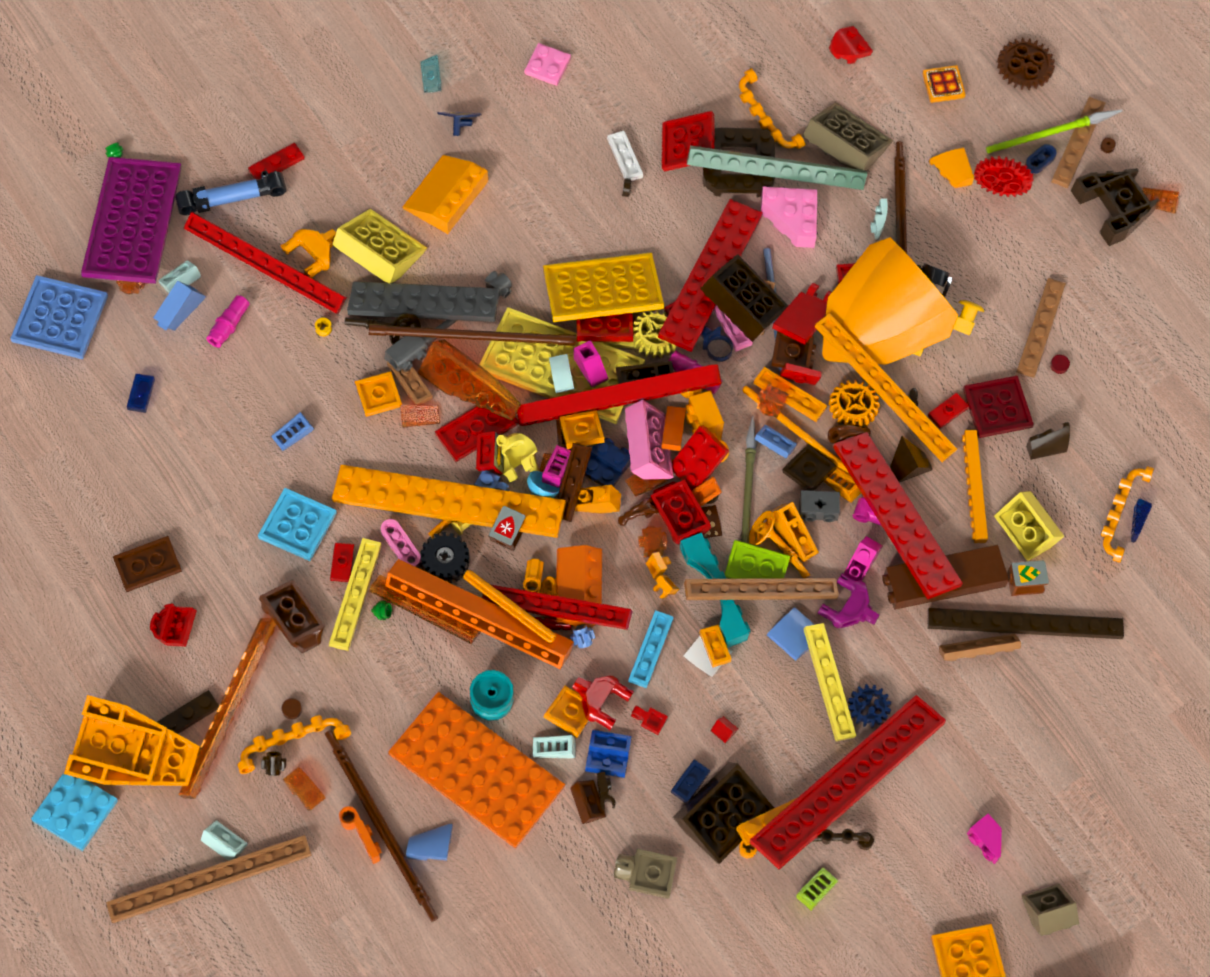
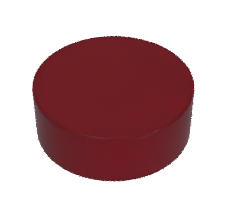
(1059, 364)

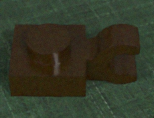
(604, 785)

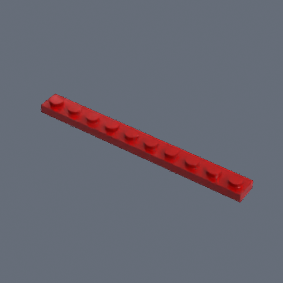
(265, 262)

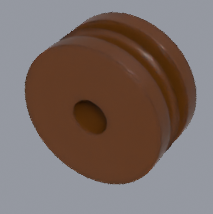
(1108, 145)

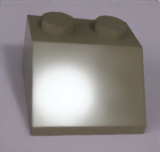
(1051, 909)

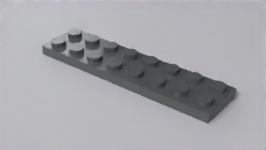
(424, 301)

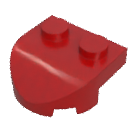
(849, 45)
(173, 625)

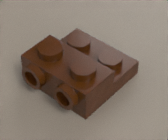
(792, 352)

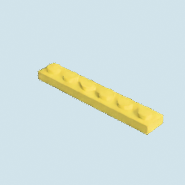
(355, 594)
(829, 682)

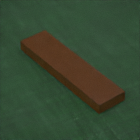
(573, 478)

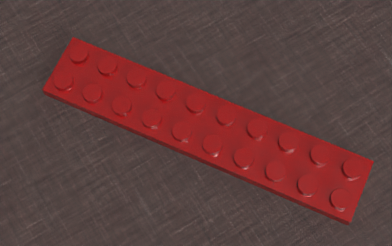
(692, 306)
(897, 515)

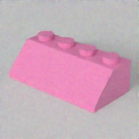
(645, 439)

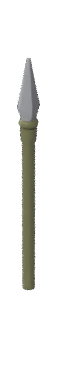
(749, 459)

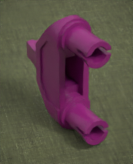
(855, 609)

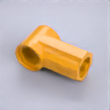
(533, 575)

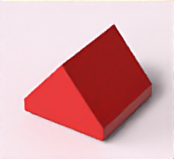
(724, 729)

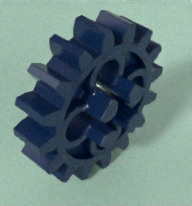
(879, 704)

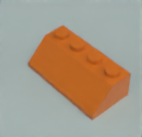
(579, 576)

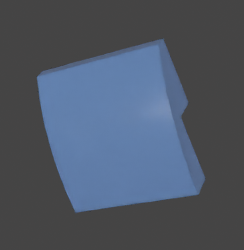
(790, 634)

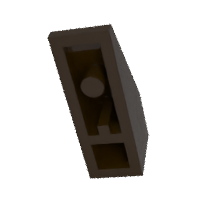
(643, 371)

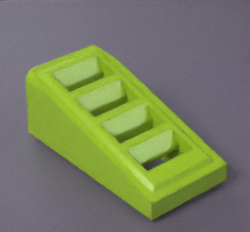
(805, 899)

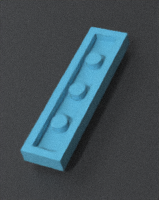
(651, 649)

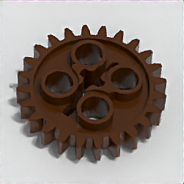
(1024, 57)

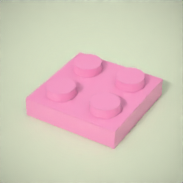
(547, 64)

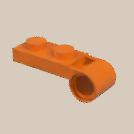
(364, 832)

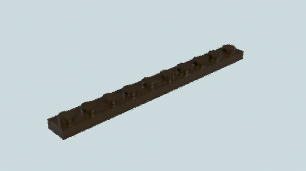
(1025, 623)

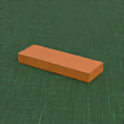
(673, 428)

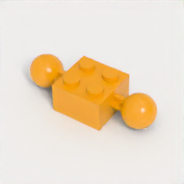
(704, 411)

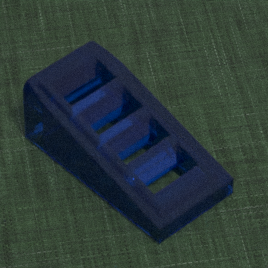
(1140, 515)

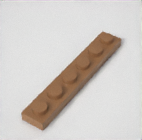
(1076, 145)
(1040, 328)

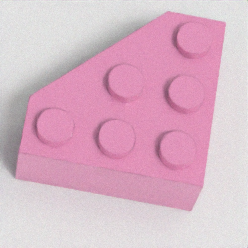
(792, 213)

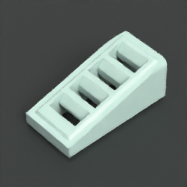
(570, 753)

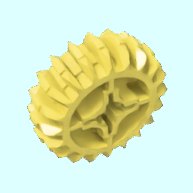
(650, 342)

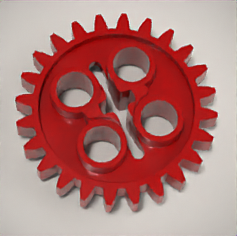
(1003, 176)

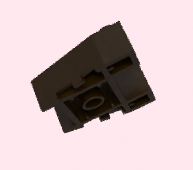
(1121, 198)

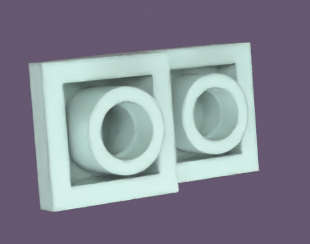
(879, 219)
(561, 373)

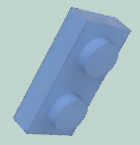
(775, 441)

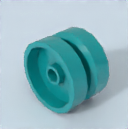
(495, 684)

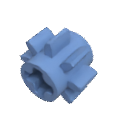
(582, 636)

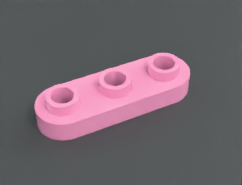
(400, 537)

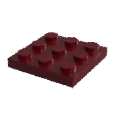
(998, 406)

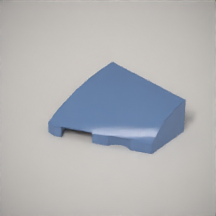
(430, 844)

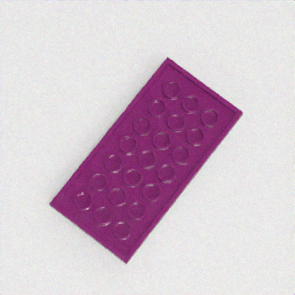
(131, 220)

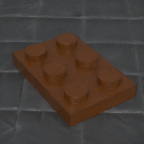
(147, 564)

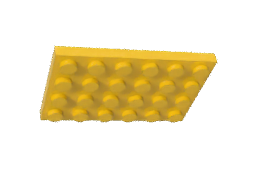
(603, 287)

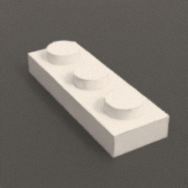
(625, 156)

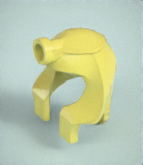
(517, 450)

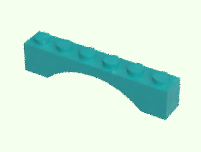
(698, 555)

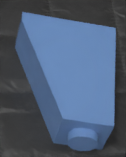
(178, 306)

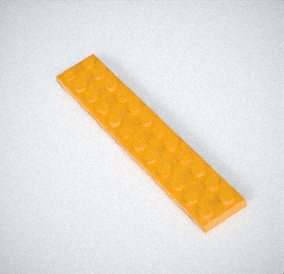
(445, 499)

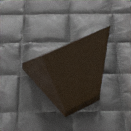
(909, 461)

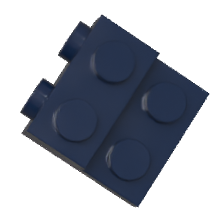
(607, 463)

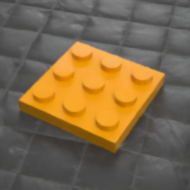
(968, 953)

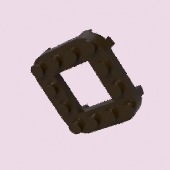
(740, 183)

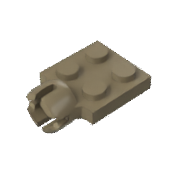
(647, 872)

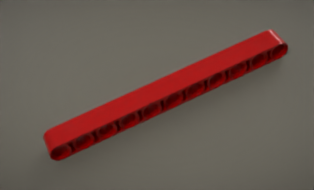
(619, 394)

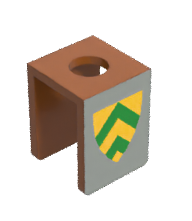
(1027, 578)

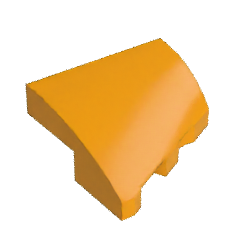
(954, 167)

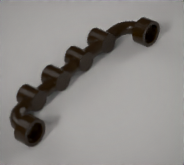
(864, 840)

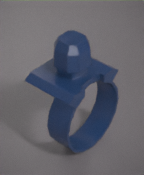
(708, 336)

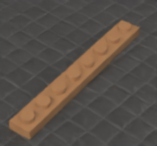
(761, 589)

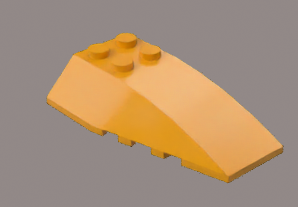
(128, 748)

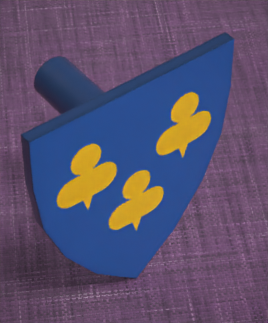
(457, 121)

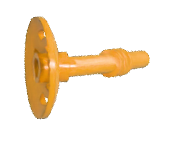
(766, 530)

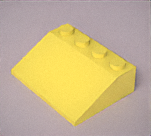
(378, 245)

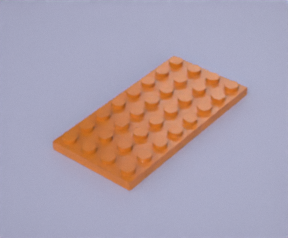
(476, 769)

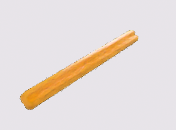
(509, 606)

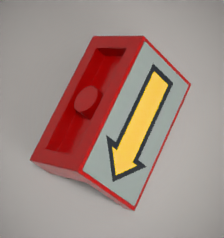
(489, 453)

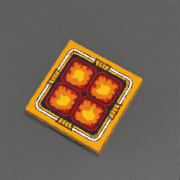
(943, 84)

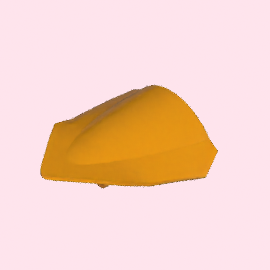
(888, 306)

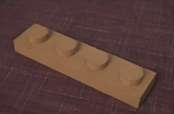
(986, 646)

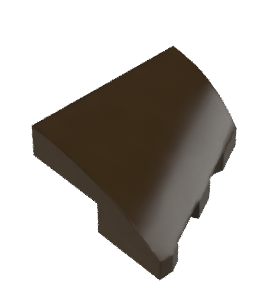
(1049, 442)

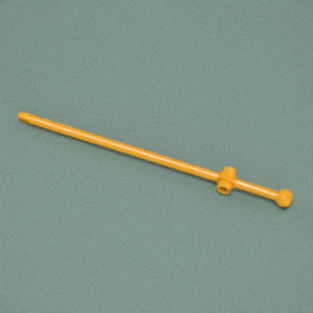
(802, 434)

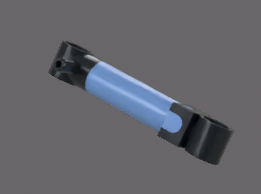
(202, 199)

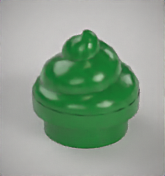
(114, 150)
(382, 610)

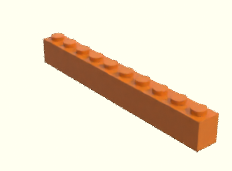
(475, 612)

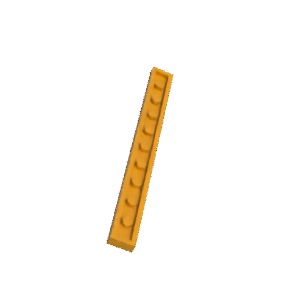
(886, 388)

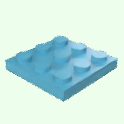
(297, 524)
(74, 810)

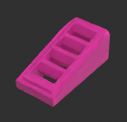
(552, 476)

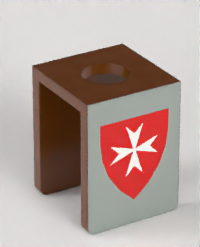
(506, 528)

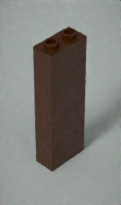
(977, 568)

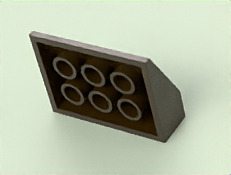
(744, 297)
(718, 810)

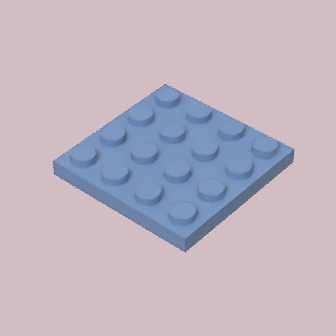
(59, 317)

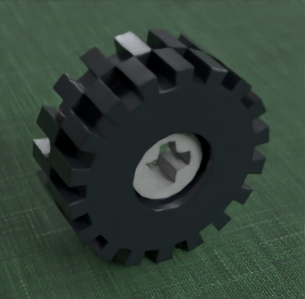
(453, 566)

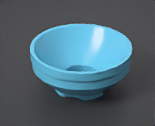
(539, 488)

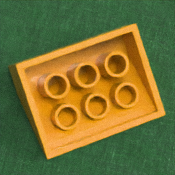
(447, 192)

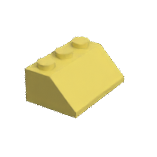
(1028, 525)

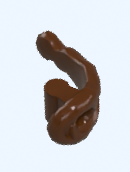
(840, 433)
(645, 508)

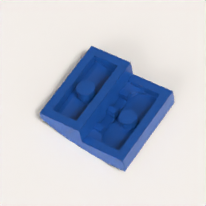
(608, 753)

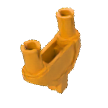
(316, 245)

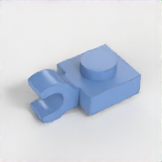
(490, 480)

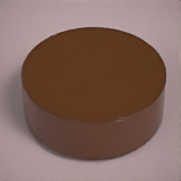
(291, 708)

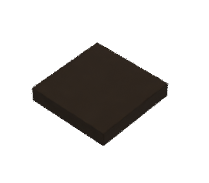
(809, 468)

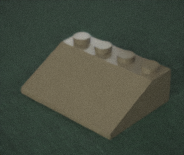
(846, 137)

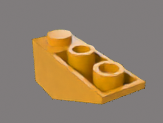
(599, 499)

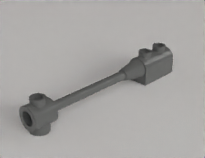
(411, 348)

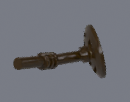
(365, 323)

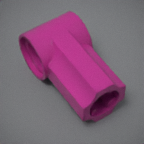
(864, 513)

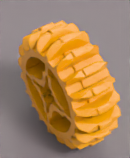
(850, 395)

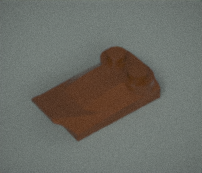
(293, 616)

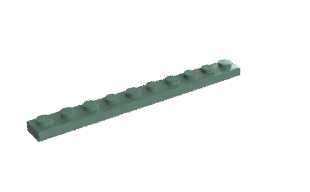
(776, 167)

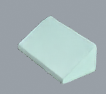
(185, 273)
(223, 841)

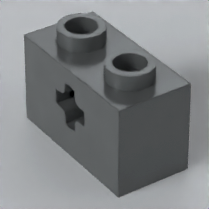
(828, 502)

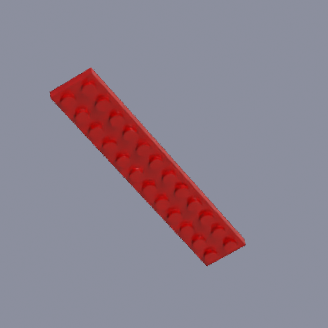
(847, 782)

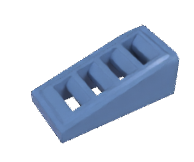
(294, 422)

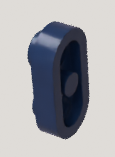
(1039, 160)

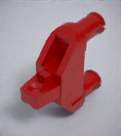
(596, 693)

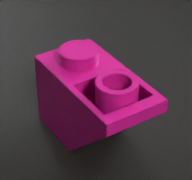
(590, 363)
(863, 559)
(988, 837)

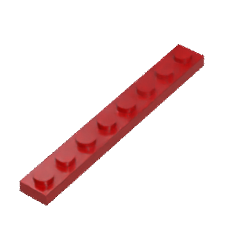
(567, 608)

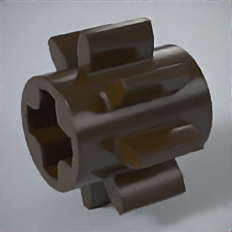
(273, 763)

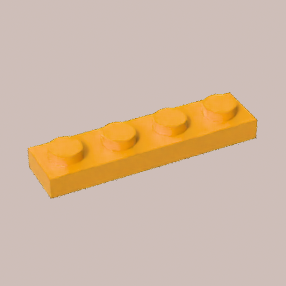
(796, 399)
(753, 826)

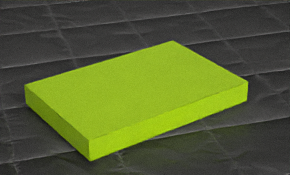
(755, 562)

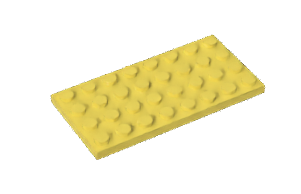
(529, 364)

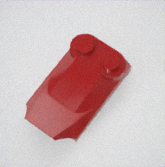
(680, 511)

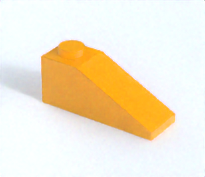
(793, 531)

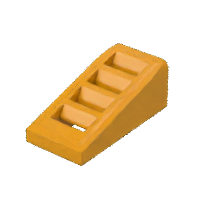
(850, 492)

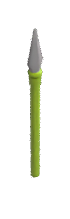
(1095, 118)

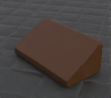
(587, 801)

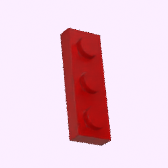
(278, 161)

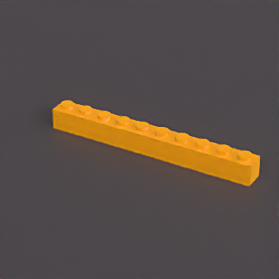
(975, 486)

